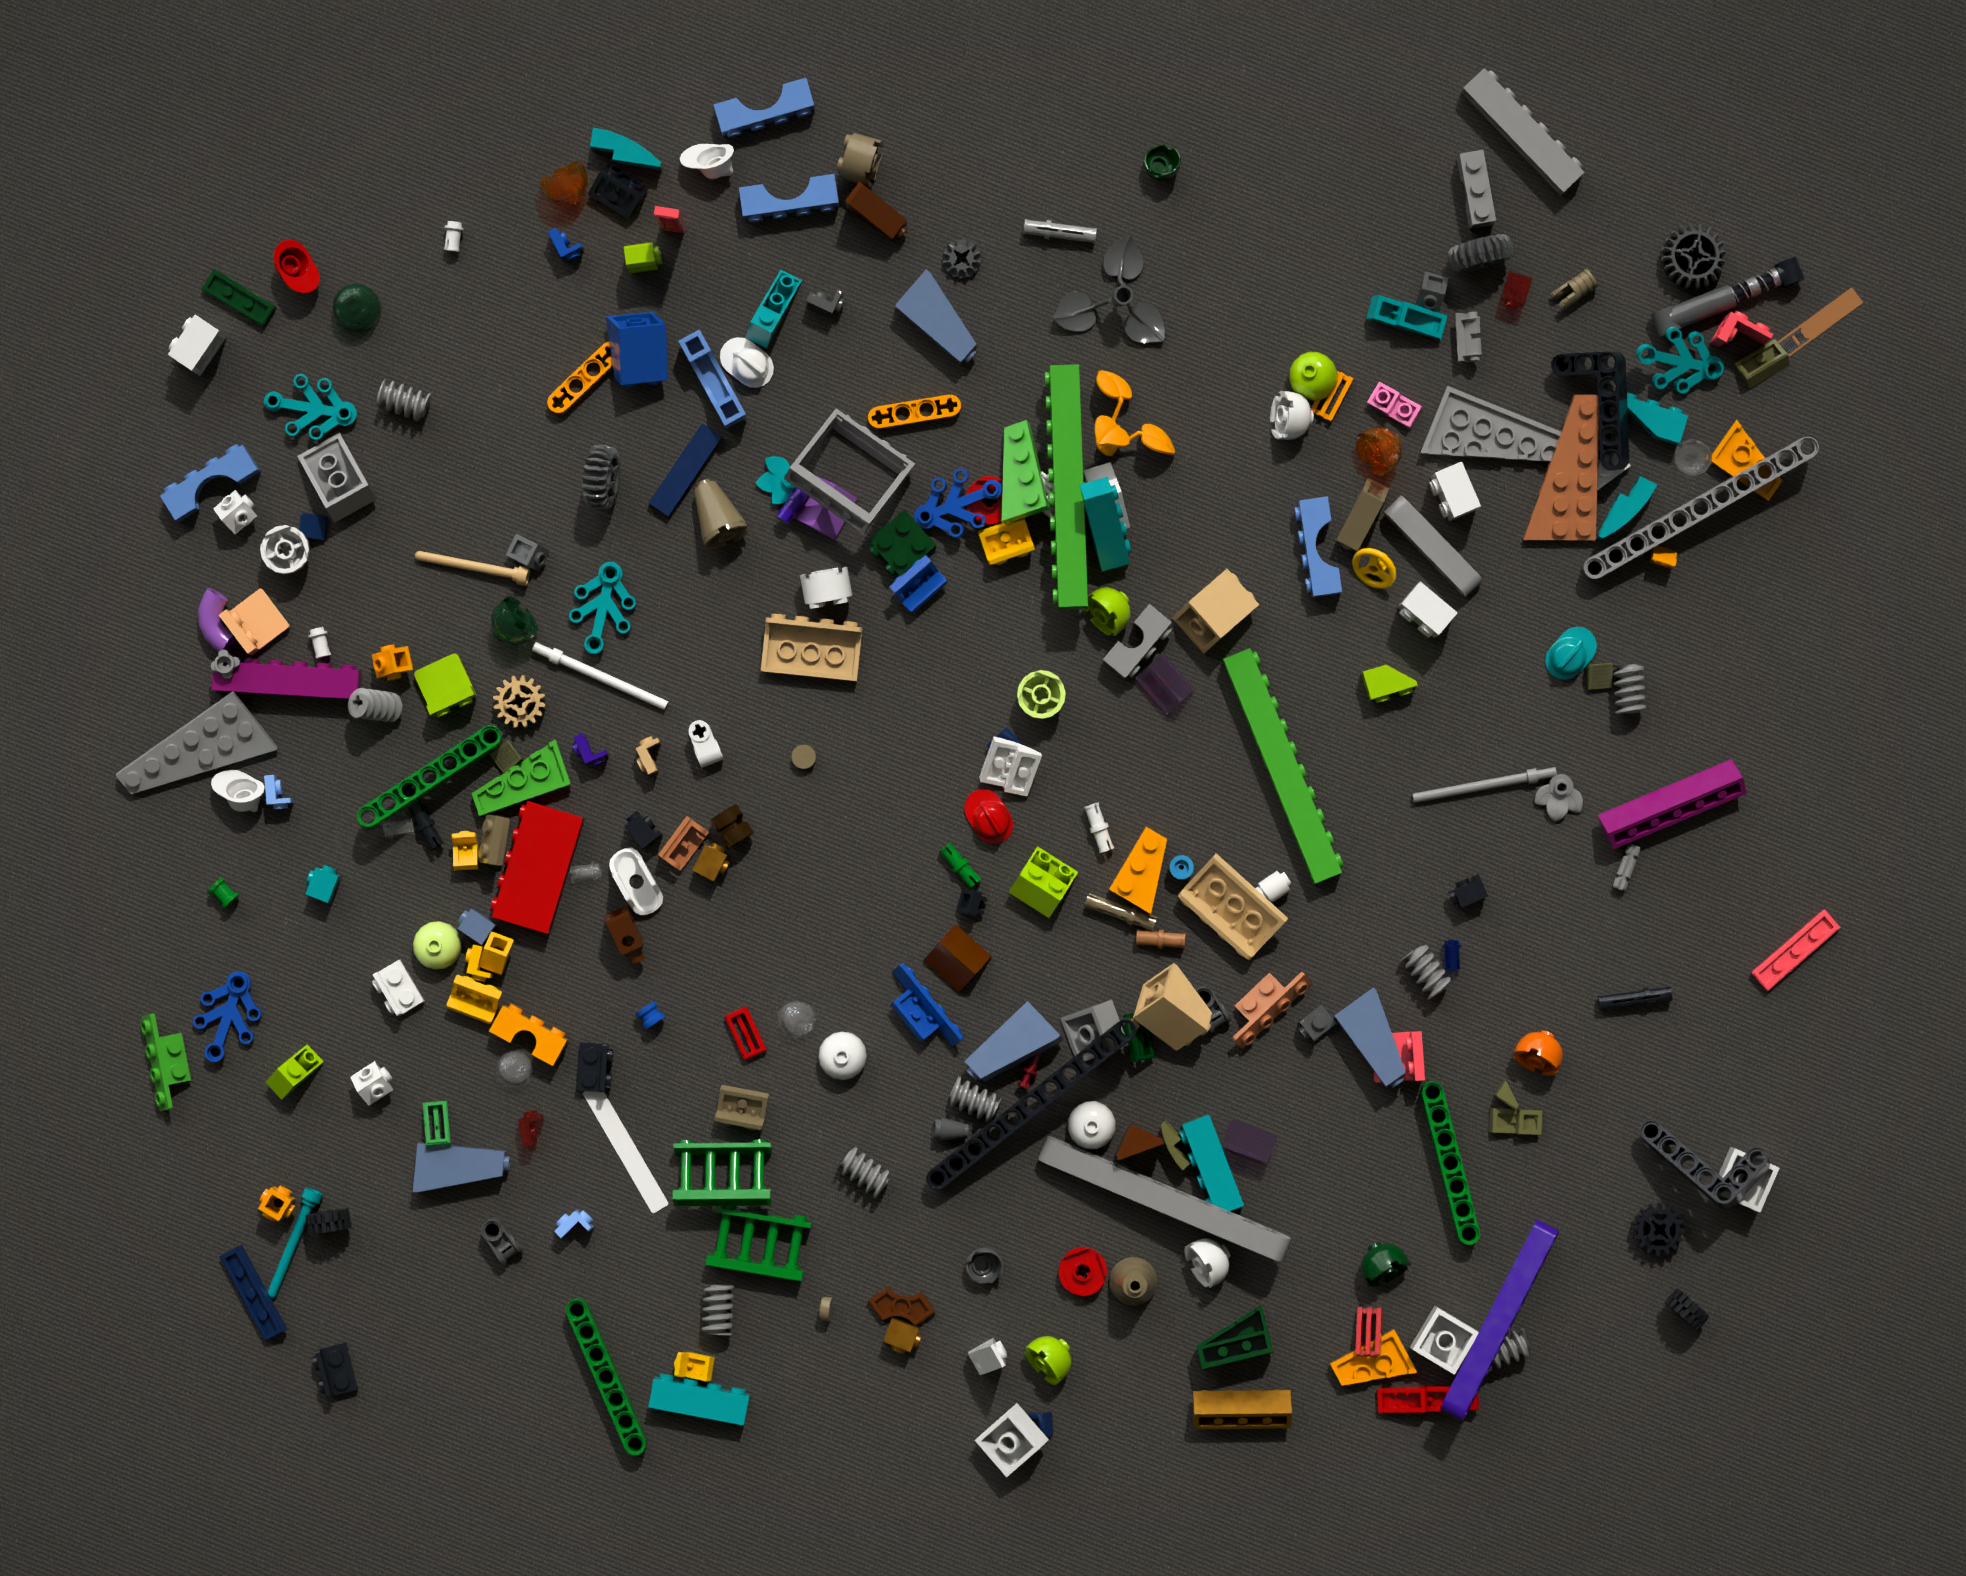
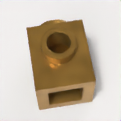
(711, 862)
(902, 1336)

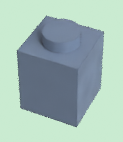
(476, 926)

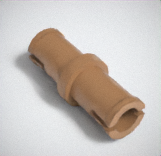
(1160, 939)

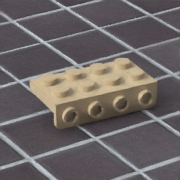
(811, 648)
(1232, 907)

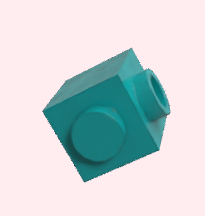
(323, 883)

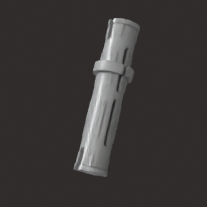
(1031, 226)

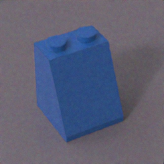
(638, 348)

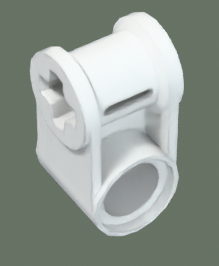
(706, 747)

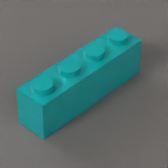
(1104, 523)
(1211, 1163)
(699, 1400)

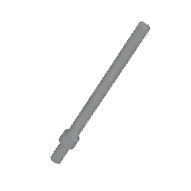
(1530, 776)

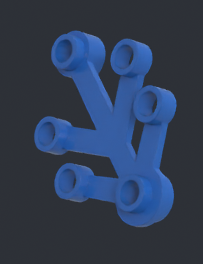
(954, 504)
(228, 1012)

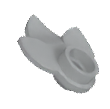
(1559, 801)

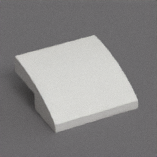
(1010, 766)

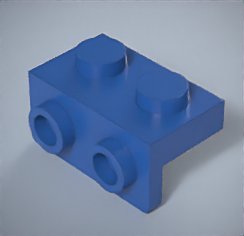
(918, 584)

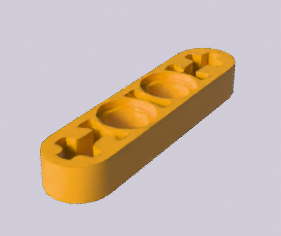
(582, 375)
(913, 407)

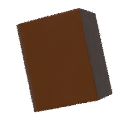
(957, 958)
(1136, 1141)

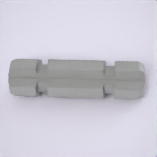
(1626, 867)

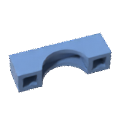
(794, 100)
(818, 195)
(712, 379)
(183, 498)
(1323, 578)

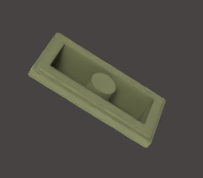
(1762, 363)

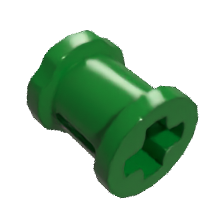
(223, 893)

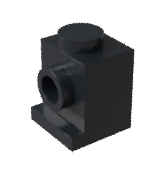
(642, 829)
(1468, 892)

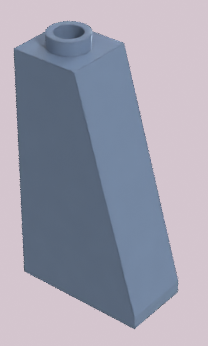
(934, 316)
(1370, 1033)
(1014, 1042)
(456, 1165)

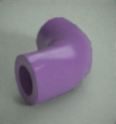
(211, 624)

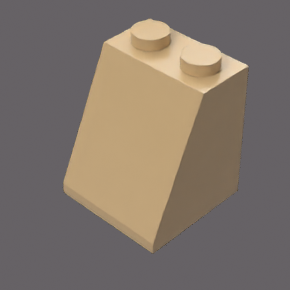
(1215, 610)
(1172, 1008)

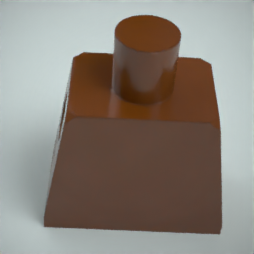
(622, 924)

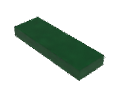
(238, 297)

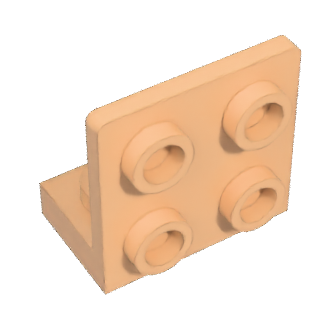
(255, 622)

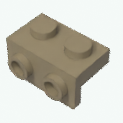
(493, 840)
(741, 1107)

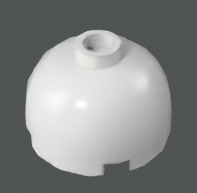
(1291, 415)
(285, 549)
(842, 1055)
(1091, 1125)
(1209, 1261)

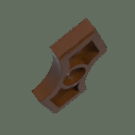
(890, 1304)

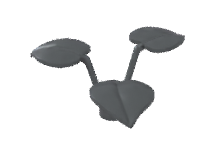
(1124, 261)

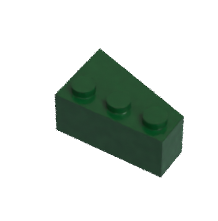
(1238, 1342)

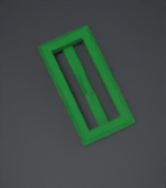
(437, 1141)

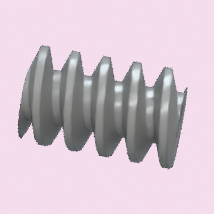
(402, 400)
(1629, 688)
(375, 705)
(1427, 971)
(974, 1100)
(864, 1171)
(717, 1309)
(1512, 1348)

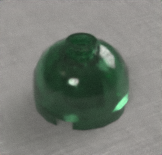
(356, 307)
(512, 623)

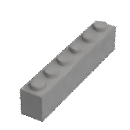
(1523, 131)

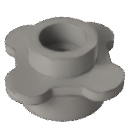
(226, 671)

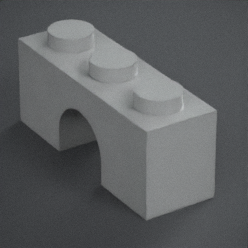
(1477, 189)
(1126, 660)

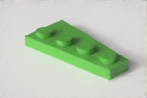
(1022, 479)
(530, 779)

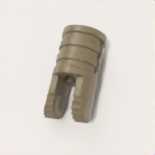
(1578, 286)

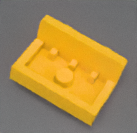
(1006, 541)
(474, 999)

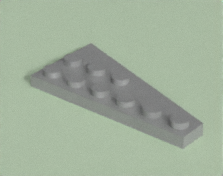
(1483, 430)
(209, 741)

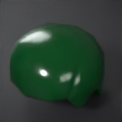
(1162, 162)

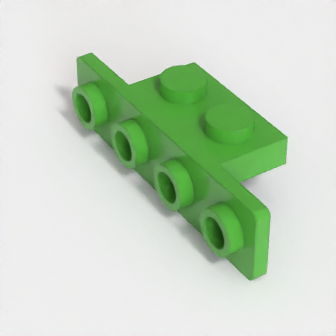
(167, 1060)

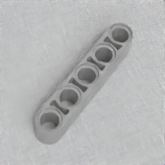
(1433, 546)

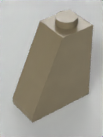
(1362, 515)

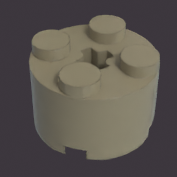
(860, 159)

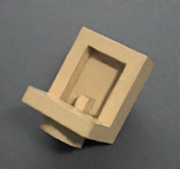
(646, 761)

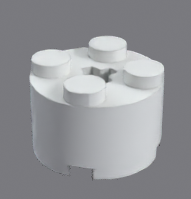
(826, 586)

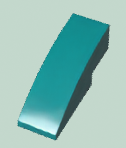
(623, 149)
(1406, 316)
(1626, 507)

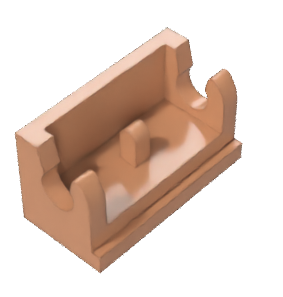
(683, 843)

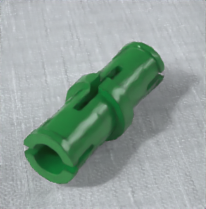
(960, 865)

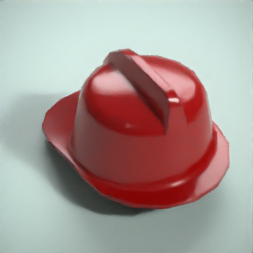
(295, 266)
(988, 816)

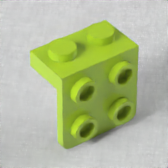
(445, 685)

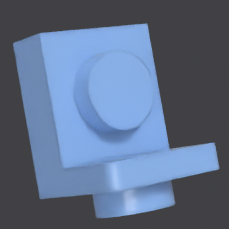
(273, 788)

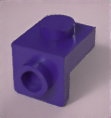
(583, 749)

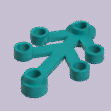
(1684, 361)
(314, 408)
(603, 603)

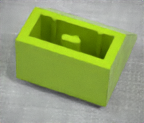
(1043, 882)

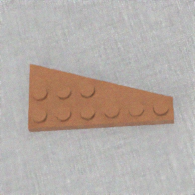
(1569, 489)

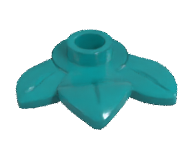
(774, 481)

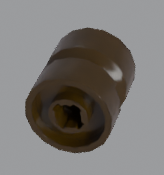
(732, 826)

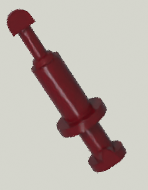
(1030, 1071)

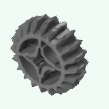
(1480, 253)
(1682, 254)
(601, 477)

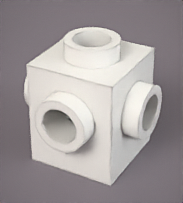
(235, 511)
(372, 1082)

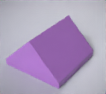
(820, 518)

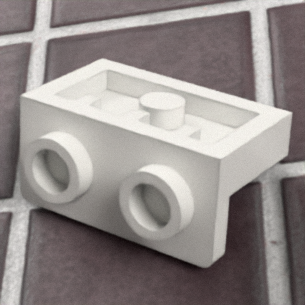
(398, 988)

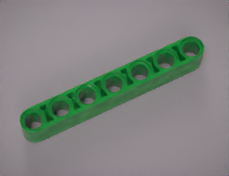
(423, 788)
(1455, 1173)
(605, 1388)

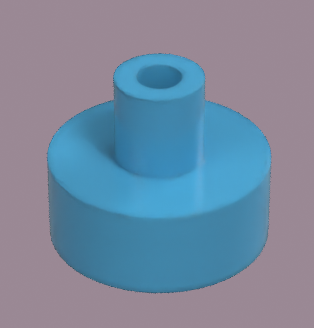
(1187, 865)

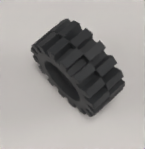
(328, 1221)
(1687, 1309)

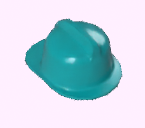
(1571, 653)

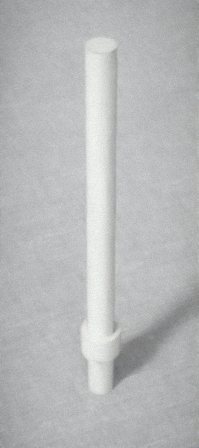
(556, 656)

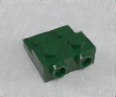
(901, 543)

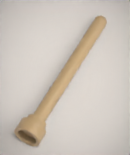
(518, 575)

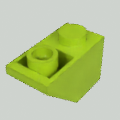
(1384, 681)
(294, 1071)

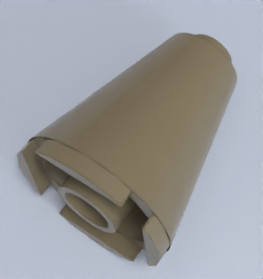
(717, 516)
(1132, 1270)

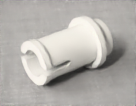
(453, 236)
(319, 642)

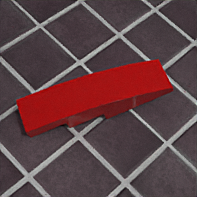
(1415, 1399)

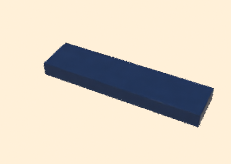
(685, 470)
(253, 1292)

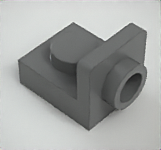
(1432, 291)
(821, 302)
(527, 552)
(1316, 1023)

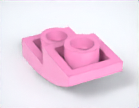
(1394, 405)

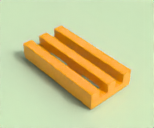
(1341, 376)

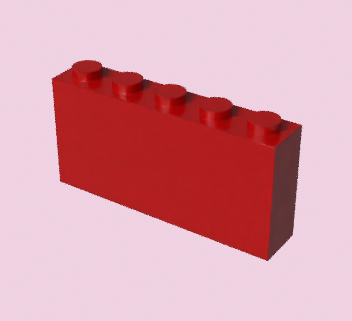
(537, 867)

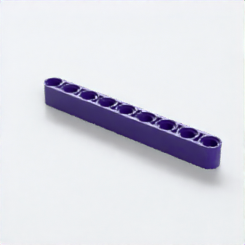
(1499, 1320)

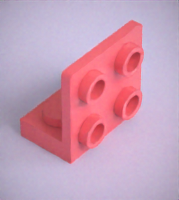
(1739, 322)
(1411, 1053)

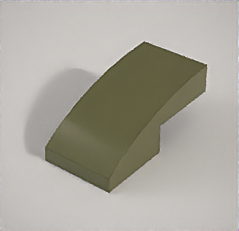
(1515, 1121)
(1171, 1137)

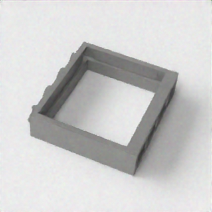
(831, 498)

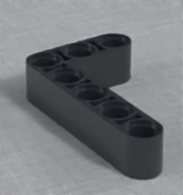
(1605, 400)
(1701, 1169)

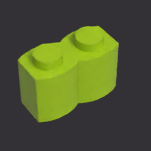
(642, 257)

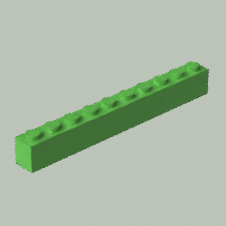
(1066, 495)
(1282, 766)

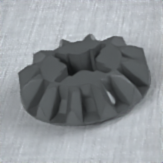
(961, 270)

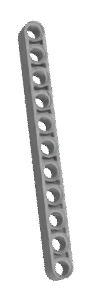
(1708, 499)
(1164, 1198)

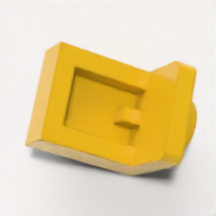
(465, 850)
(473, 957)
(694, 1366)

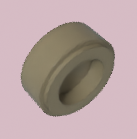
(803, 756)
(826, 1309)

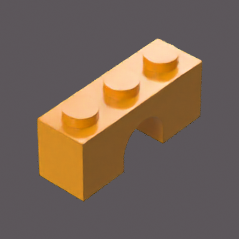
(548, 1042)

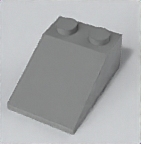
(337, 477)

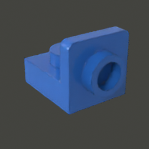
(561, 241)

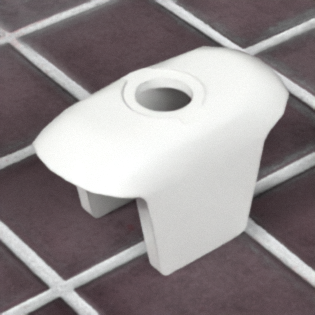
(629, 863)

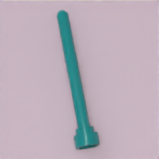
(310, 1199)

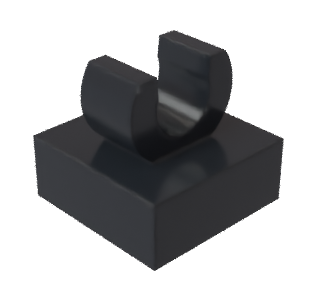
(970, 901)

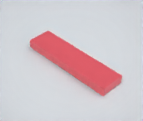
(669, 219)
(1795, 950)

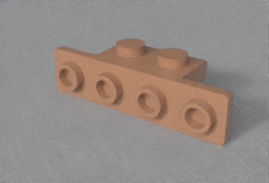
(1265, 1003)

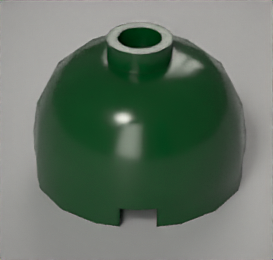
(1383, 1263)

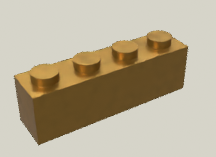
(1242, 1409)

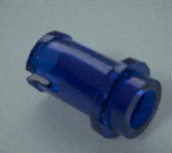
(1452, 954)

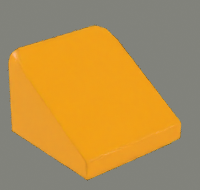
(1663, 557)

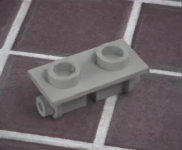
(1467, 346)

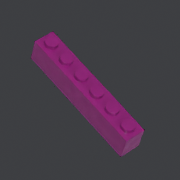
(290, 680)
(1672, 804)

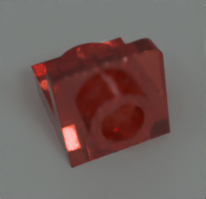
(1515, 290)
(527, 1131)

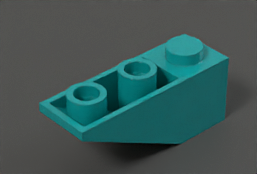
(773, 309)
(1658, 422)

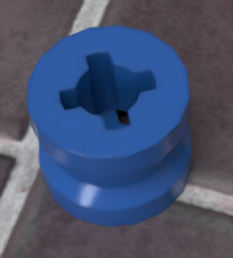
(650, 1015)

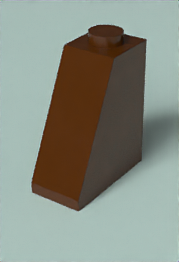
(876, 212)

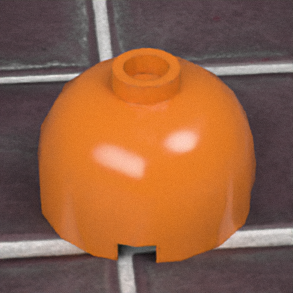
(1539, 1051)

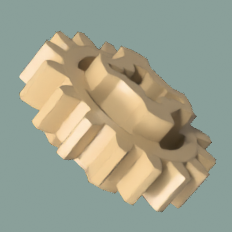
(521, 712)

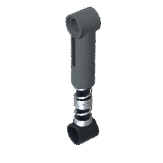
(1725, 297)

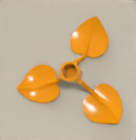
(1110, 435)

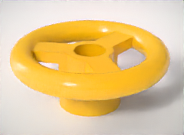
(1377, 565)

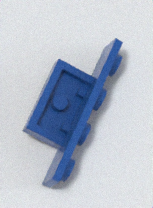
(920, 1010)

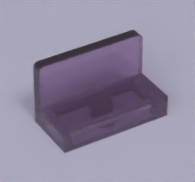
(1164, 683)
(1249, 1141)

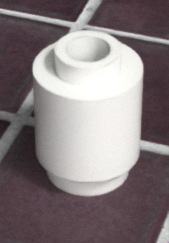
(1274, 886)

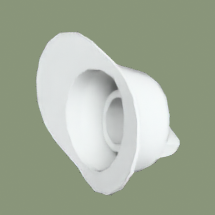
(710, 159)
(746, 362)
(239, 789)

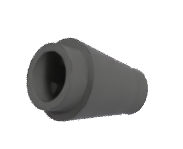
(947, 1129)

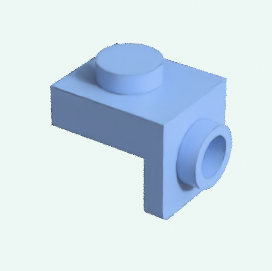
(566, 1222)

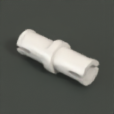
(1099, 827)

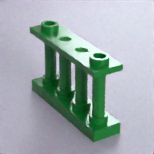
(734, 1194)
(767, 1265)

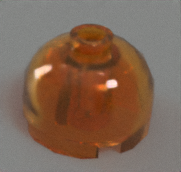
(566, 183)
(1380, 449)

